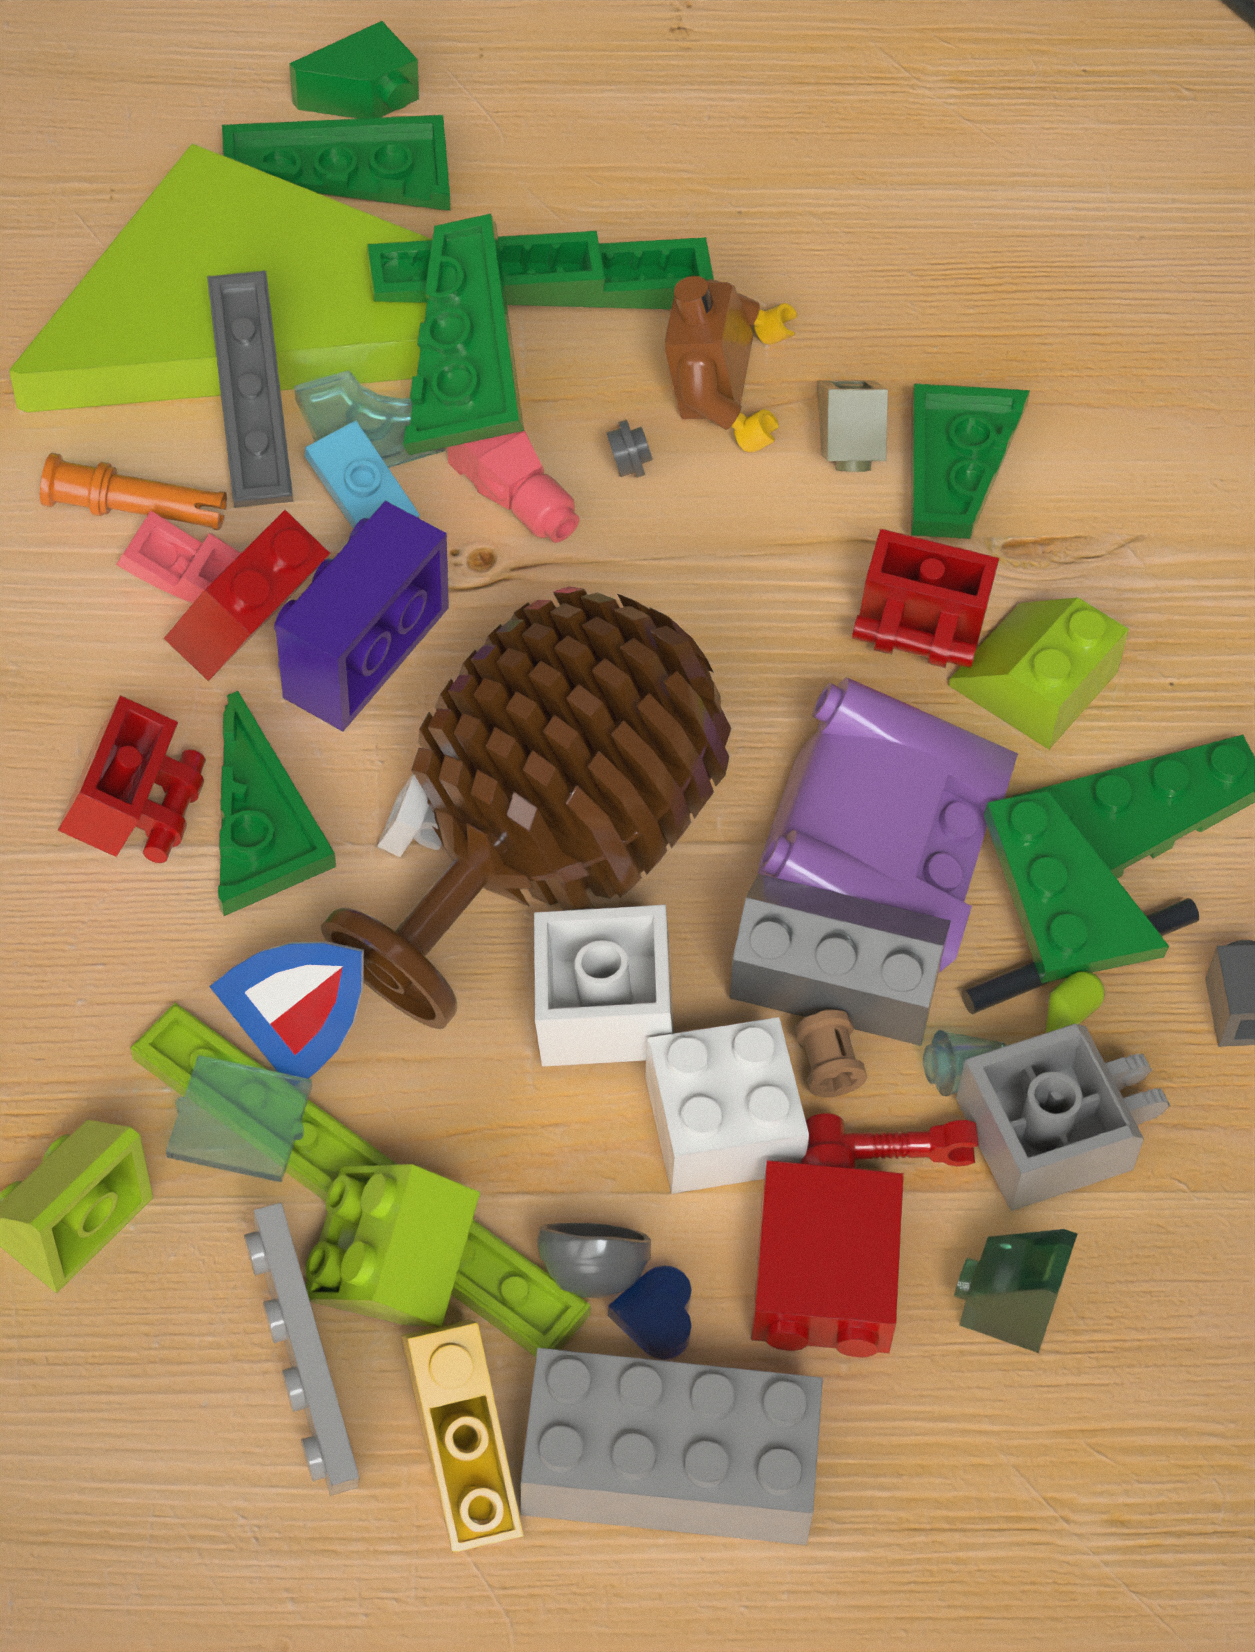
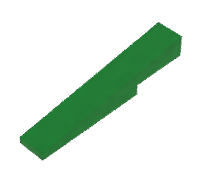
(557, 270)

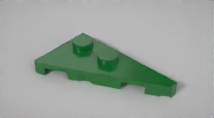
(265, 826)

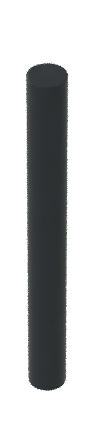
(1026, 977)

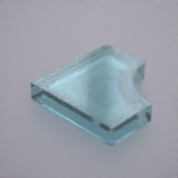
(341, 399)

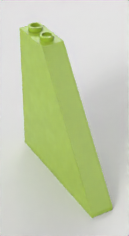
(144, 313)

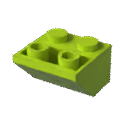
(391, 1243)

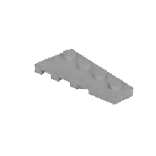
(309, 1379)

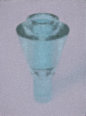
(946, 1057)

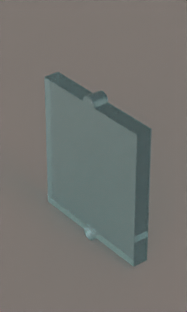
(239, 1118)

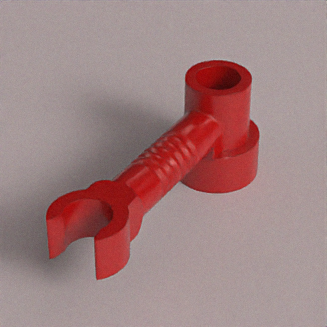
(833, 1147)

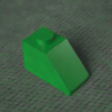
(357, 76)

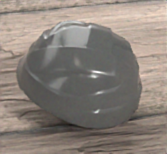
(593, 1257)

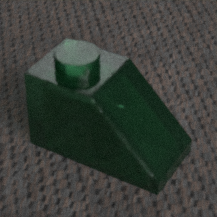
(1015, 1285)

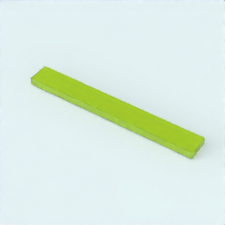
(491, 1274)

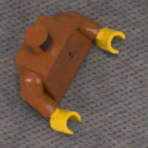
(710, 354)

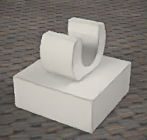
(410, 820)

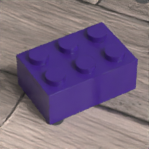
(362, 614)

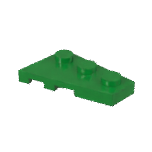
(957, 453)
(1065, 893)

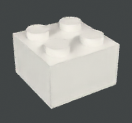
(601, 983)
(724, 1103)

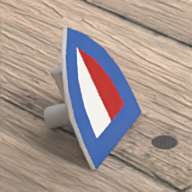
(296, 1001)

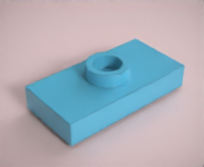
(355, 474)

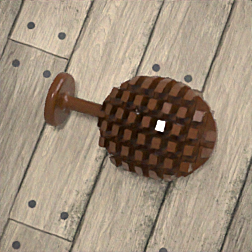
(551, 773)

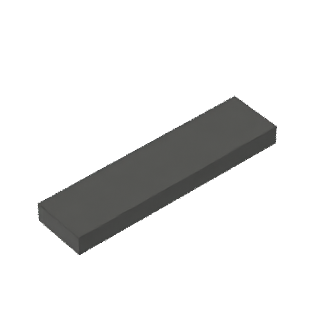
(250, 389)

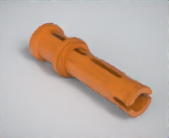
(104, 490)

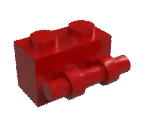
(925, 599)
(119, 778)

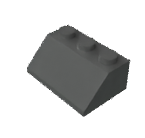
(834, 951)

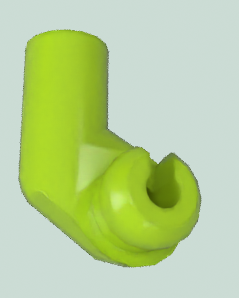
(1074, 1000)

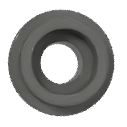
(629, 449)

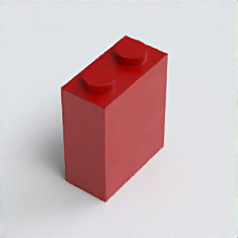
(246, 595)
(828, 1258)

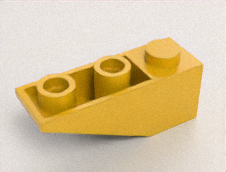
(462, 1434)

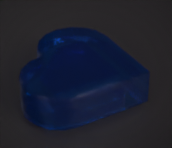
(656, 1312)

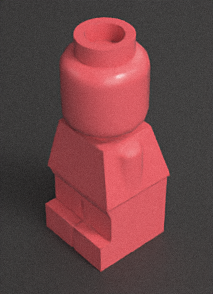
(513, 477)

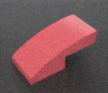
(174, 559)

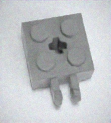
(1055, 1113)

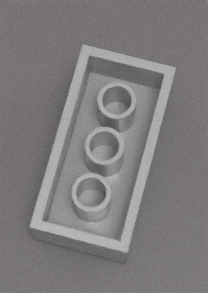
(671, 1446)

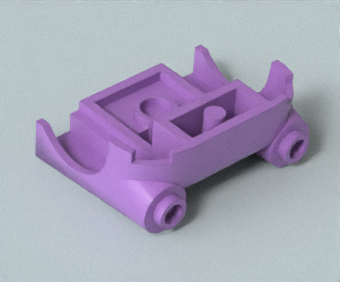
(887, 806)

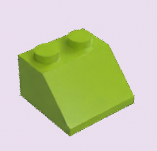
(1044, 666)
(75, 1201)

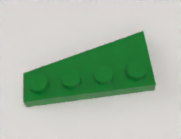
(353, 158)
(466, 356)
(1158, 800)

